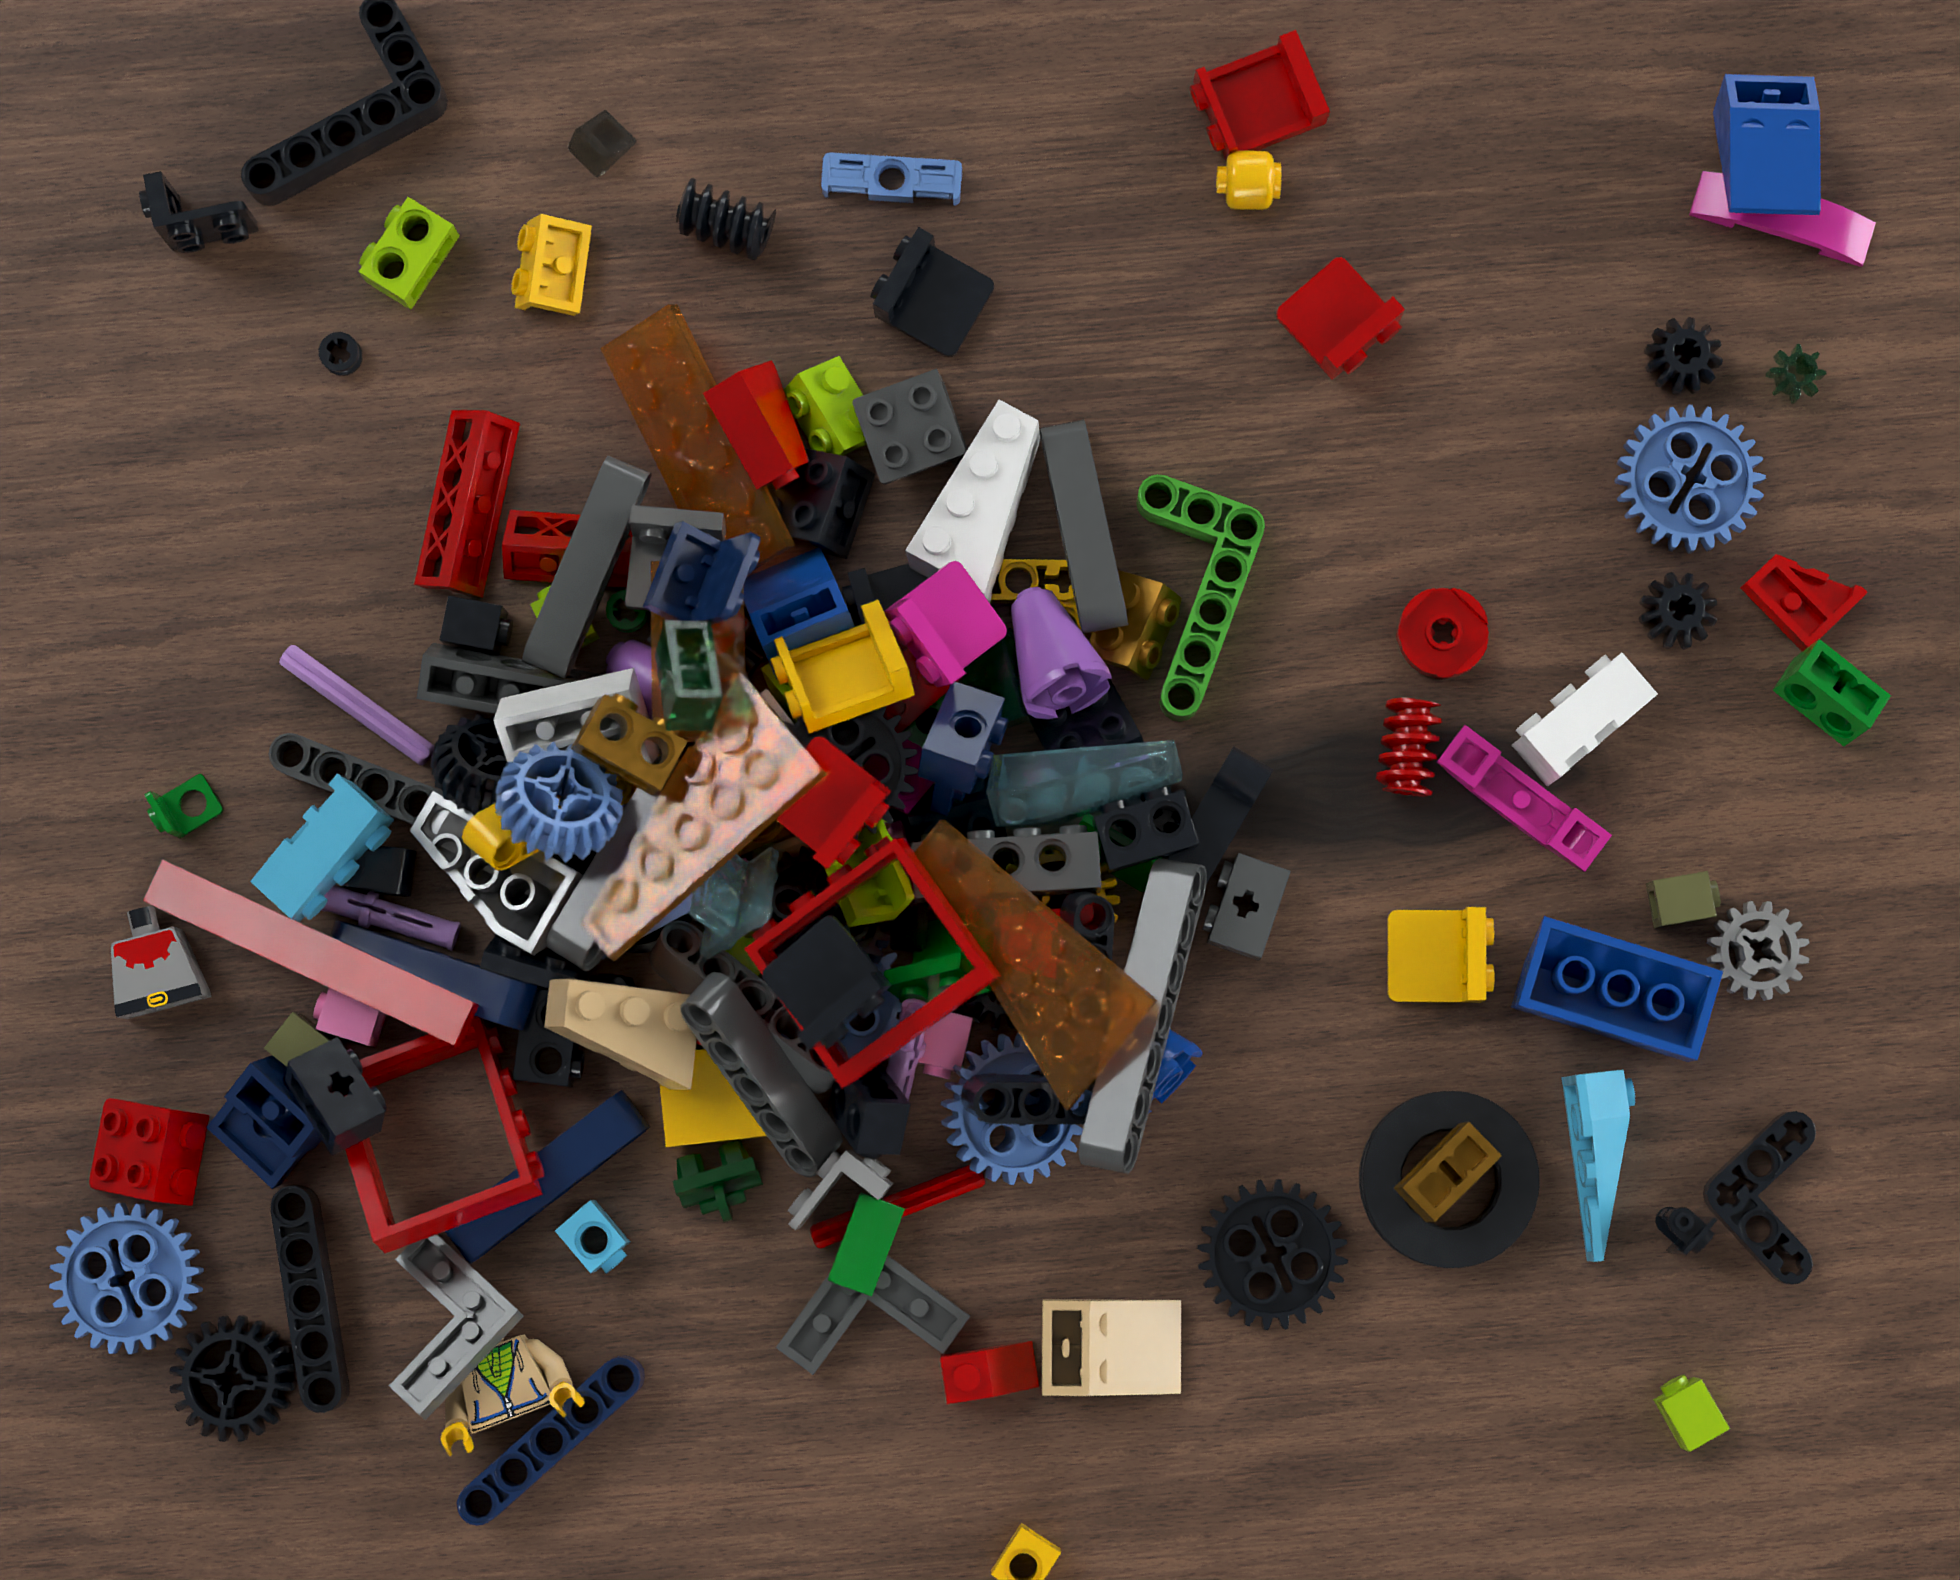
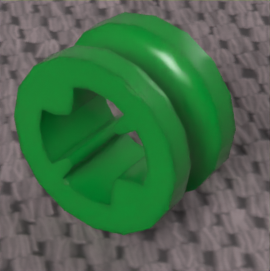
(625, 624)

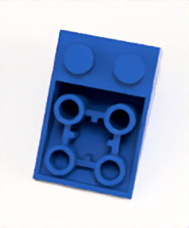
(1769, 144)
(796, 602)

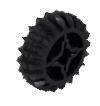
(469, 763)
(230, 1398)

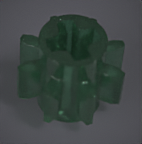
(1805, 365)

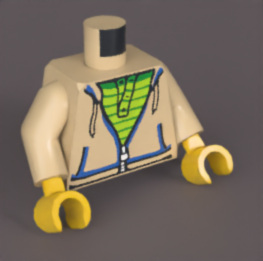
(506, 1384)

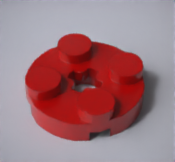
(1443, 606)

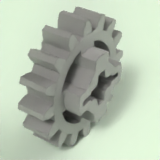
(1769, 935)

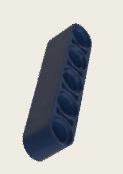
(498, 996)
(565, 1164)
(531, 1452)

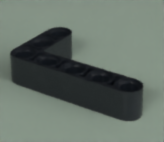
(356, 117)
(1013, 1088)

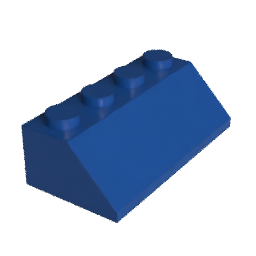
(1617, 989)

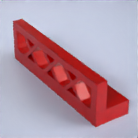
(473, 502)
(540, 554)

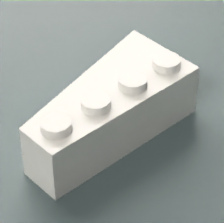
(980, 500)

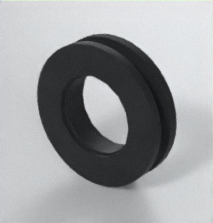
(1510, 1203)

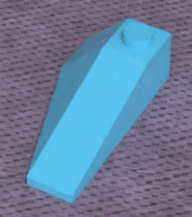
(1597, 1131)

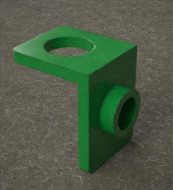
(167, 810)

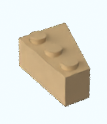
(627, 1025)

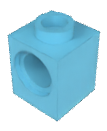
(573, 1234)

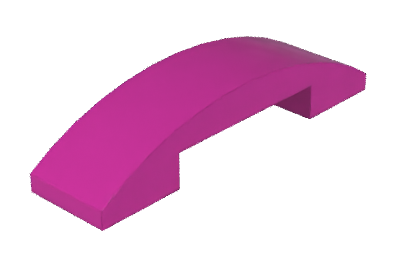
(1834, 231)
(1522, 800)

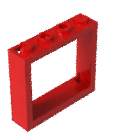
(842, 884)
(367, 1177)

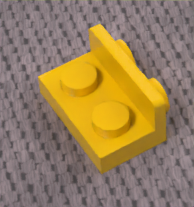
(551, 264)

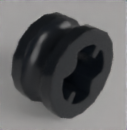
(327, 358)

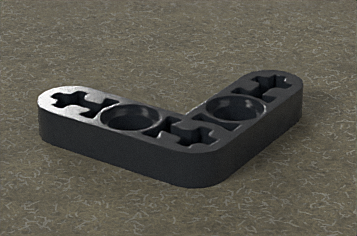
(1749, 1204)

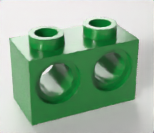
(1831, 692)

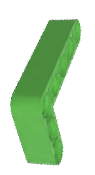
(1212, 589)

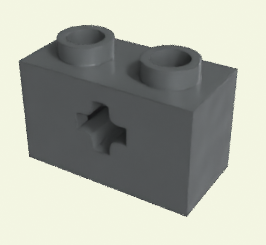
(1265, 886)

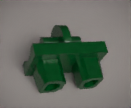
(719, 1186)

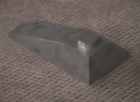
(515, 901)

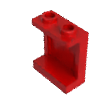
(1260, 98)

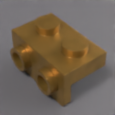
(1150, 614)

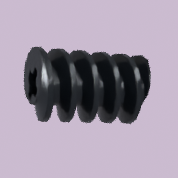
(724, 220)

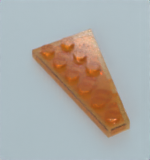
(707, 812)
(1053, 983)

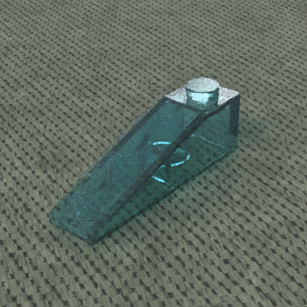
(1069, 783)

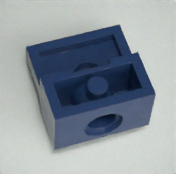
(960, 743)
(265, 1122)

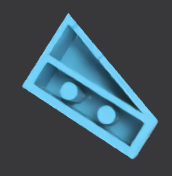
(323, 850)

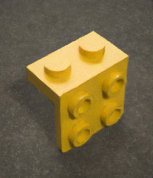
(1439, 955)

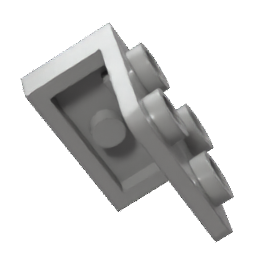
(866, 1172)

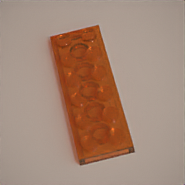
(663, 387)

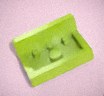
(824, 407)
(881, 896)

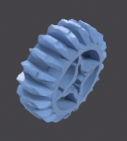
(531, 809)

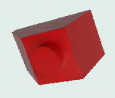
(989, 1372)

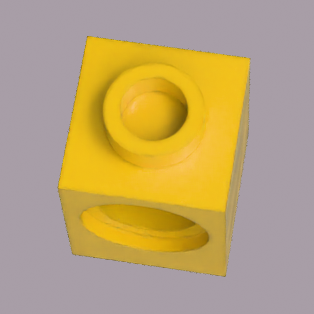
(1031, 1543)

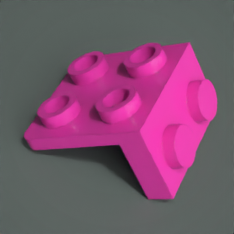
(945, 624)

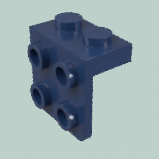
(701, 575)

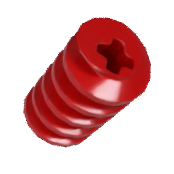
(1408, 746)

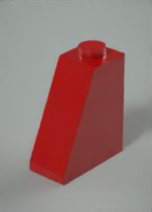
(759, 424)

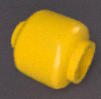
(1249, 180)

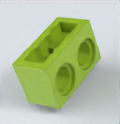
(419, 257)

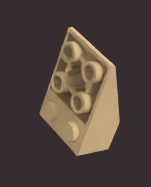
(1111, 1347)

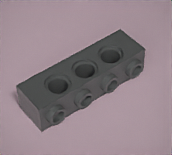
(481, 678)
(1027, 844)

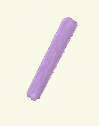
(357, 704)

